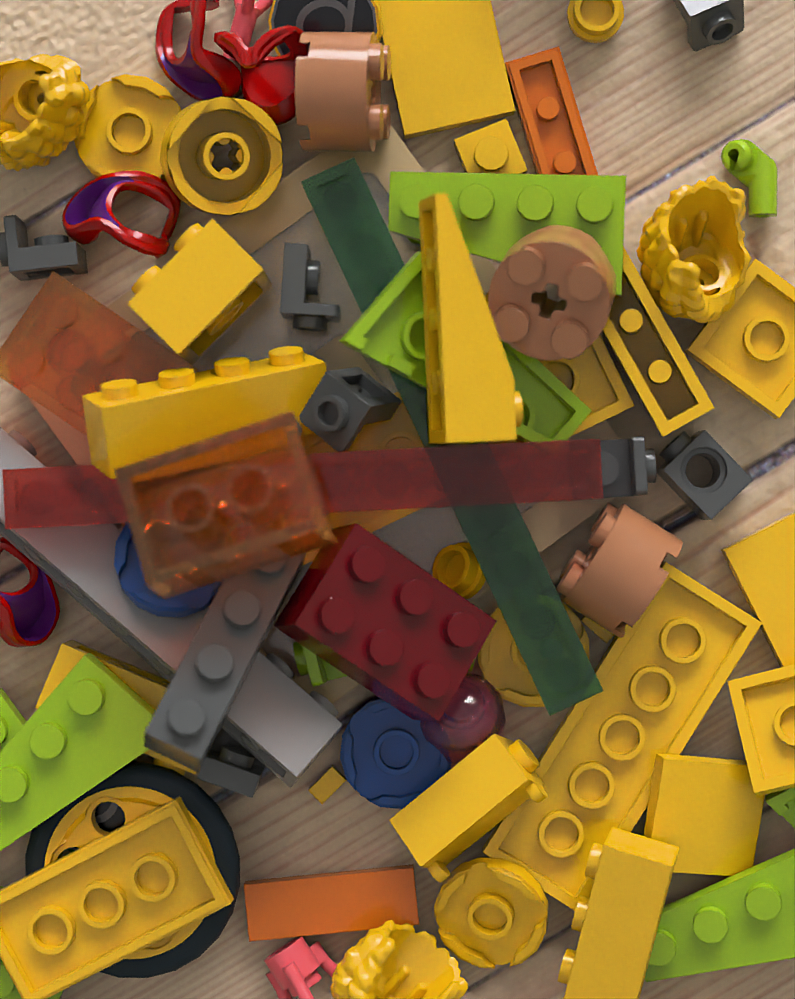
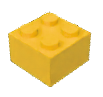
(199, 290)

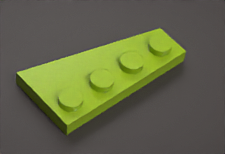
(503, 208)
(394, 337)
(69, 746)
(729, 923)

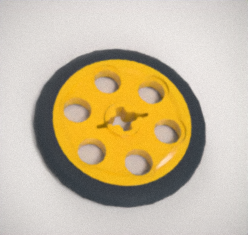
(138, 790)

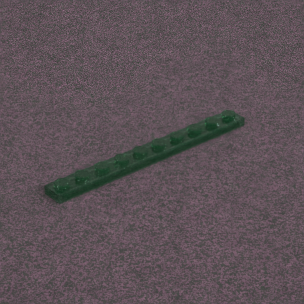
(492, 530)

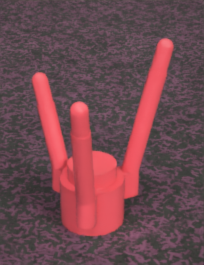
(295, 968)

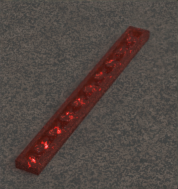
(348, 481)

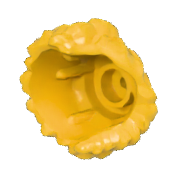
(39, 109)
(695, 250)
(397, 965)

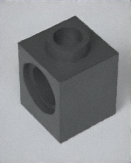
(727, 476)

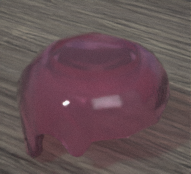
(468, 720)

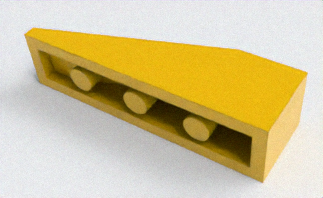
(466, 366)

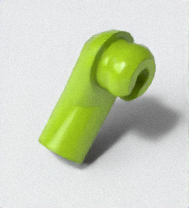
(756, 172)

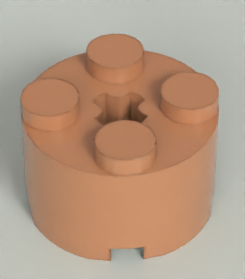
(342, 91)
(546, 326)
(619, 569)

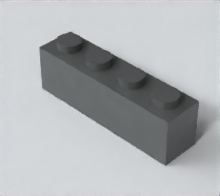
(219, 662)

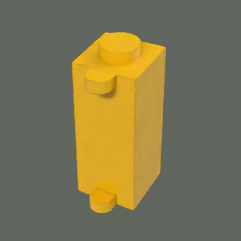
(468, 802)

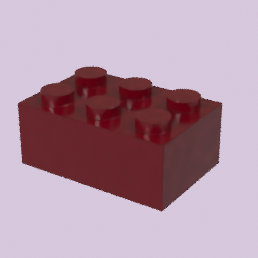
(386, 623)

